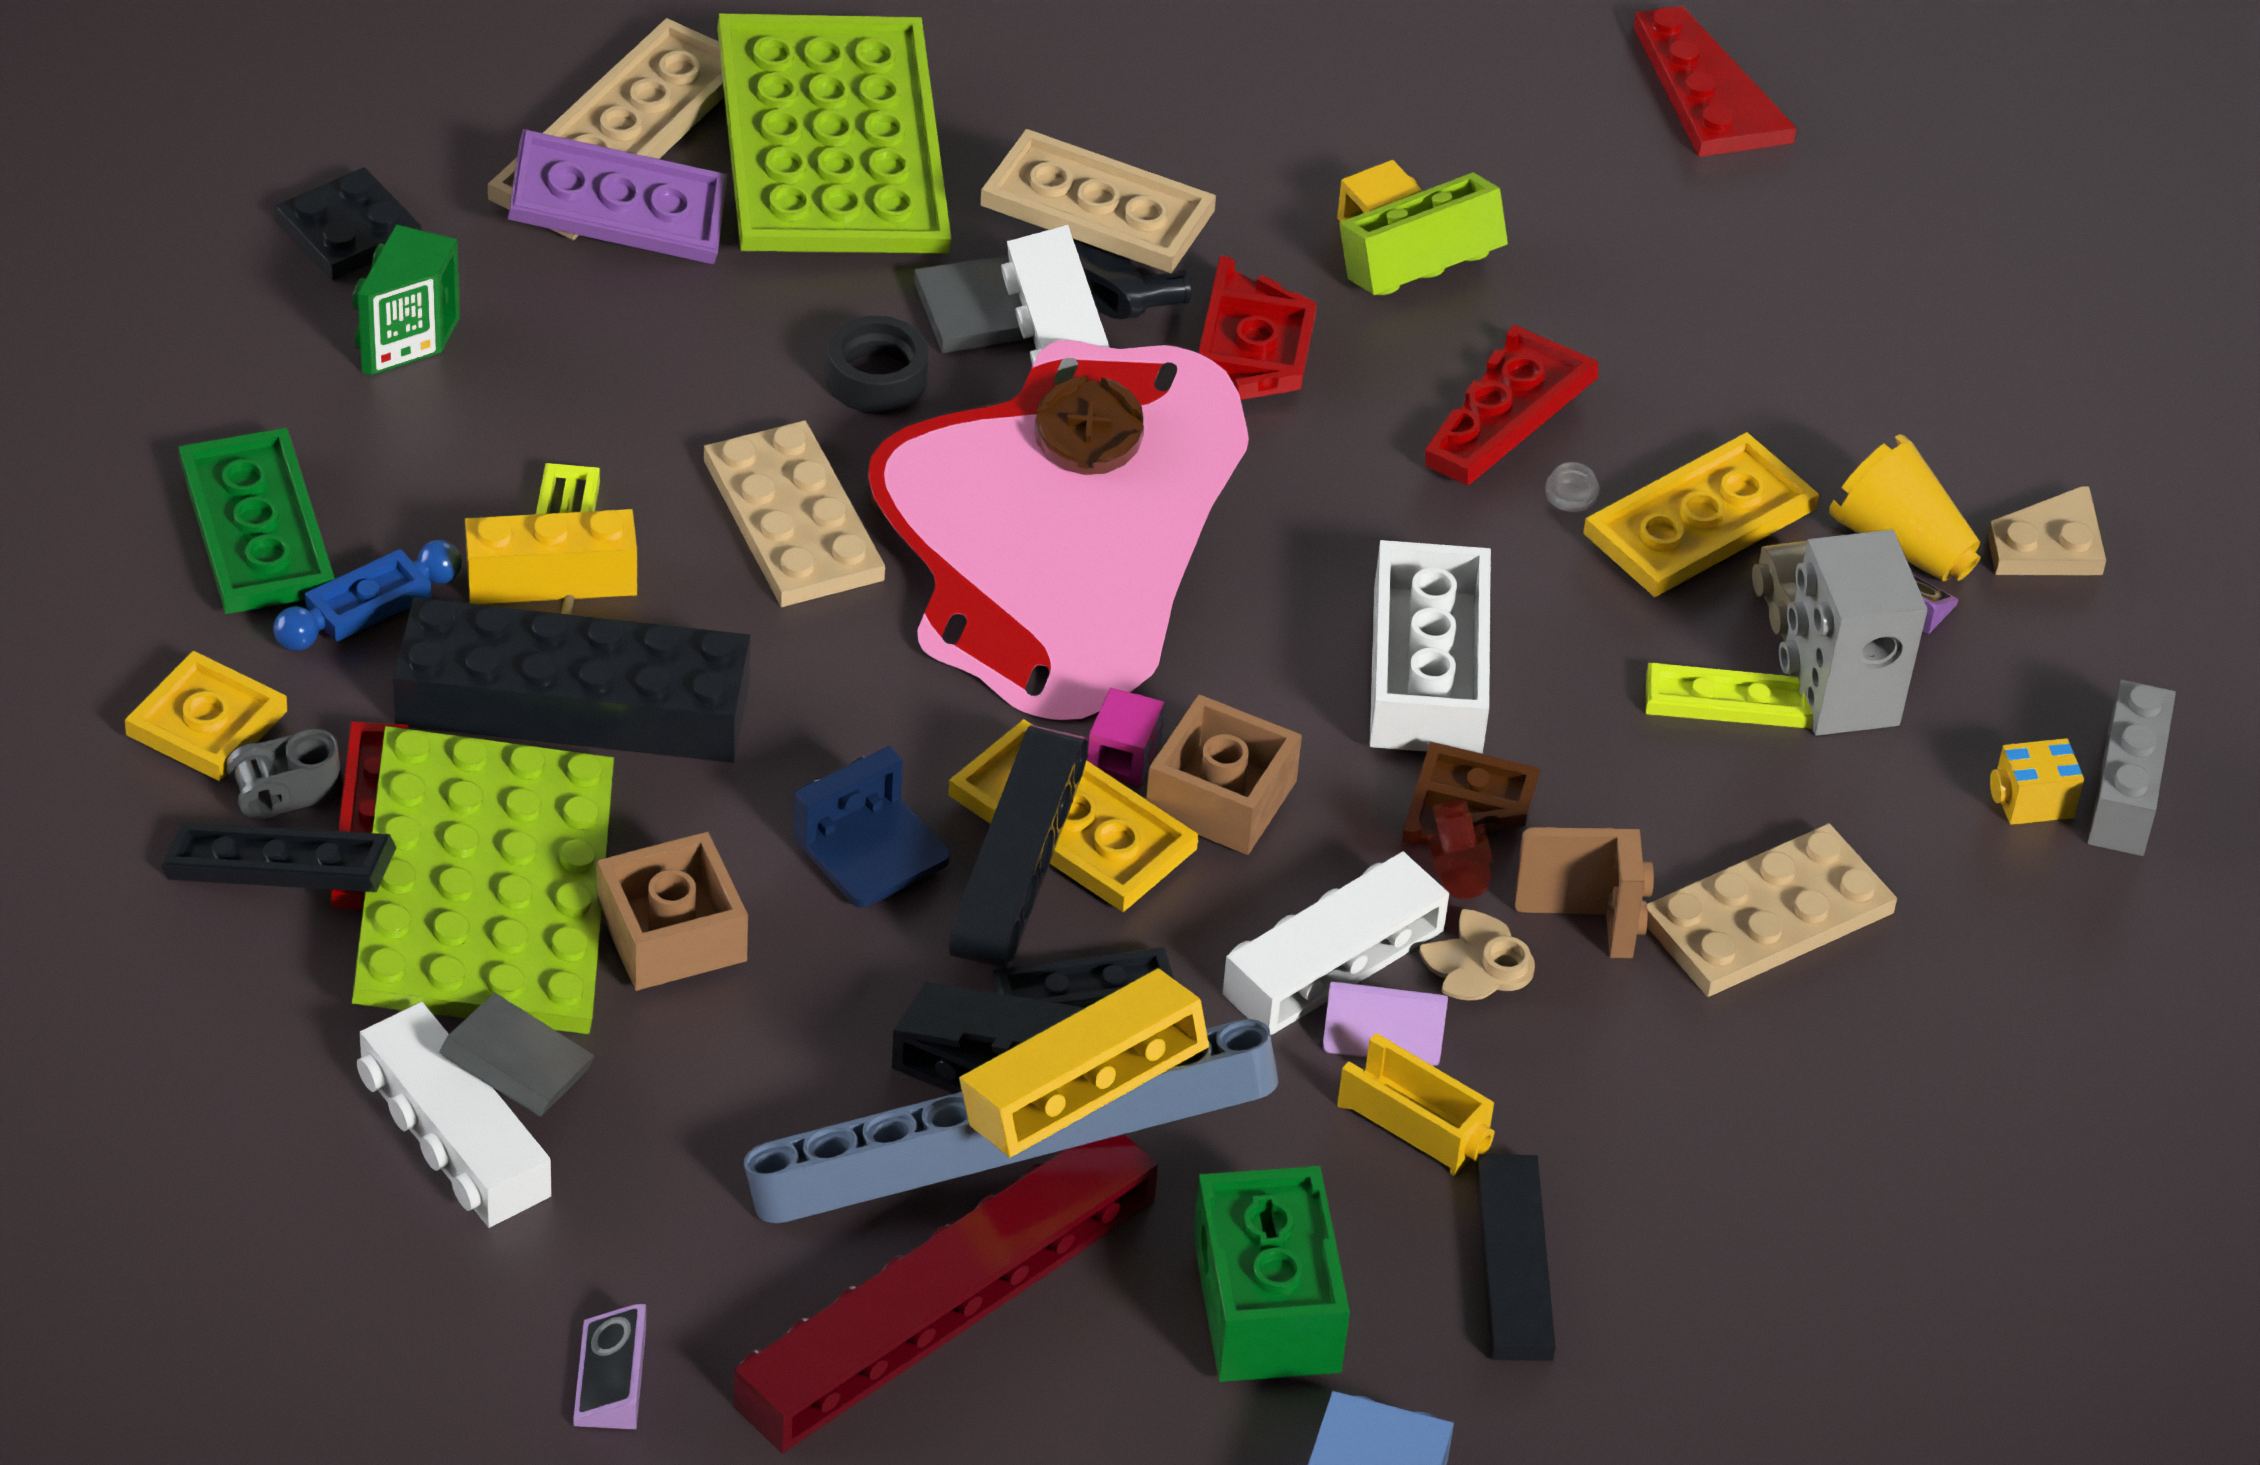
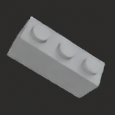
(2132, 768)

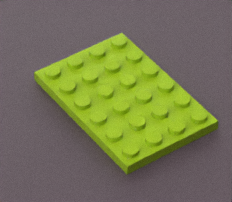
(832, 134)
(486, 878)

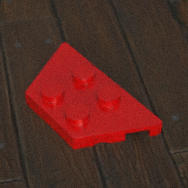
(1257, 332)

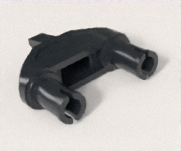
(1121, 290)

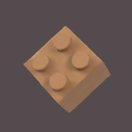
(1224, 773)
(672, 910)

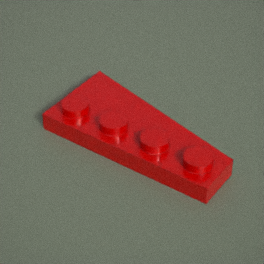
(1511, 400)

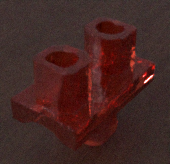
(1460, 851)

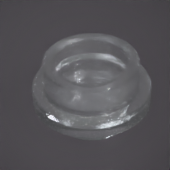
(1572, 487)

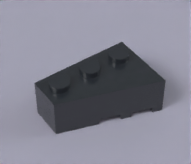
(962, 1028)

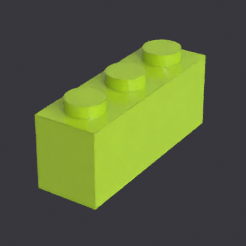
(1423, 234)

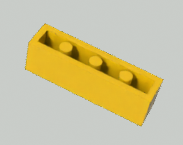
(1084, 1062)

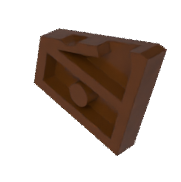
(1495, 790)

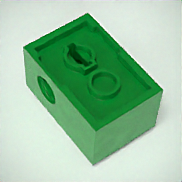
(1270, 1273)

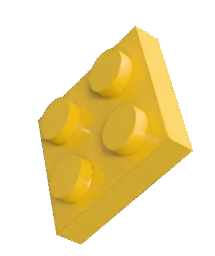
(205, 714)

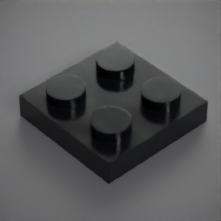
(343, 221)

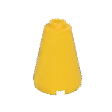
(1904, 495)

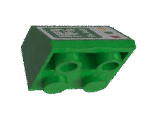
(407, 300)

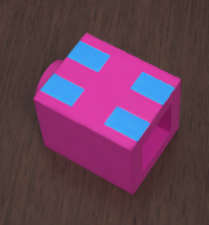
(1126, 735)

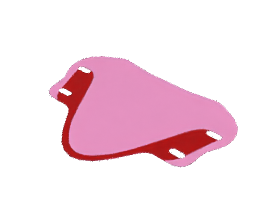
(1054, 558)

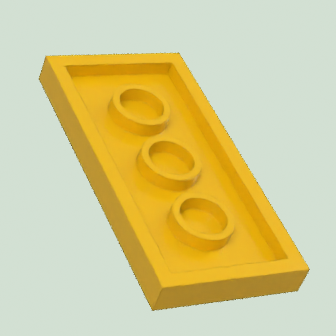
(1700, 514)
(1111, 835)

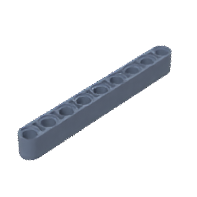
(937, 1144)

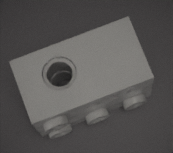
(1854, 631)

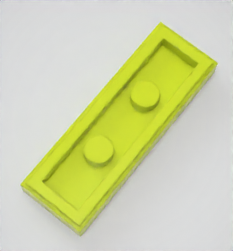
(1726, 696)

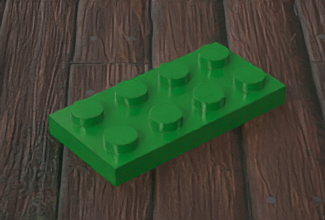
(255, 519)

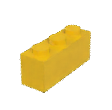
(551, 556)

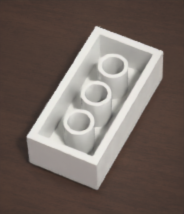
(1430, 646)

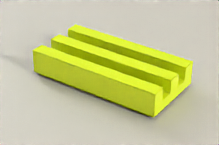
(572, 474)

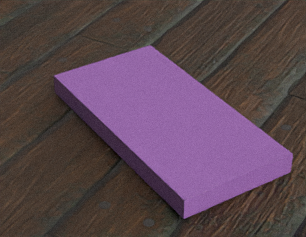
(618, 196)

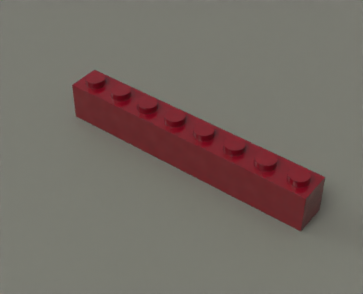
(941, 1288)

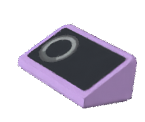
(611, 1369)

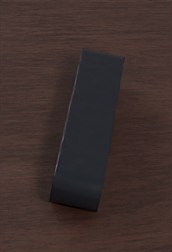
(1018, 847)

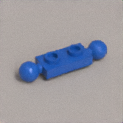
(367, 595)

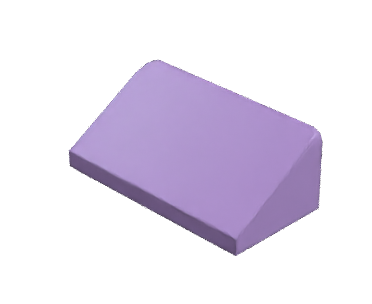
(1402, 1016)

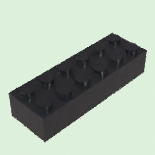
(572, 680)

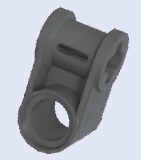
(290, 773)

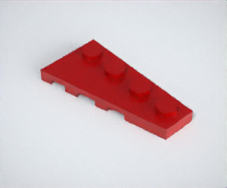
(1707, 87)

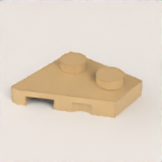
(2049, 538)

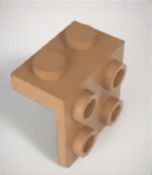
(1587, 875)

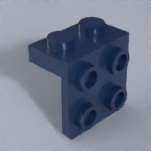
(864, 830)

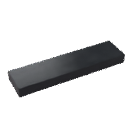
(279, 857)
(1515, 1257)

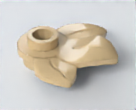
(1480, 959)

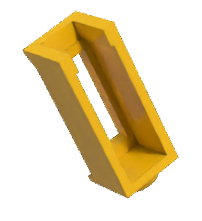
(1418, 1104)

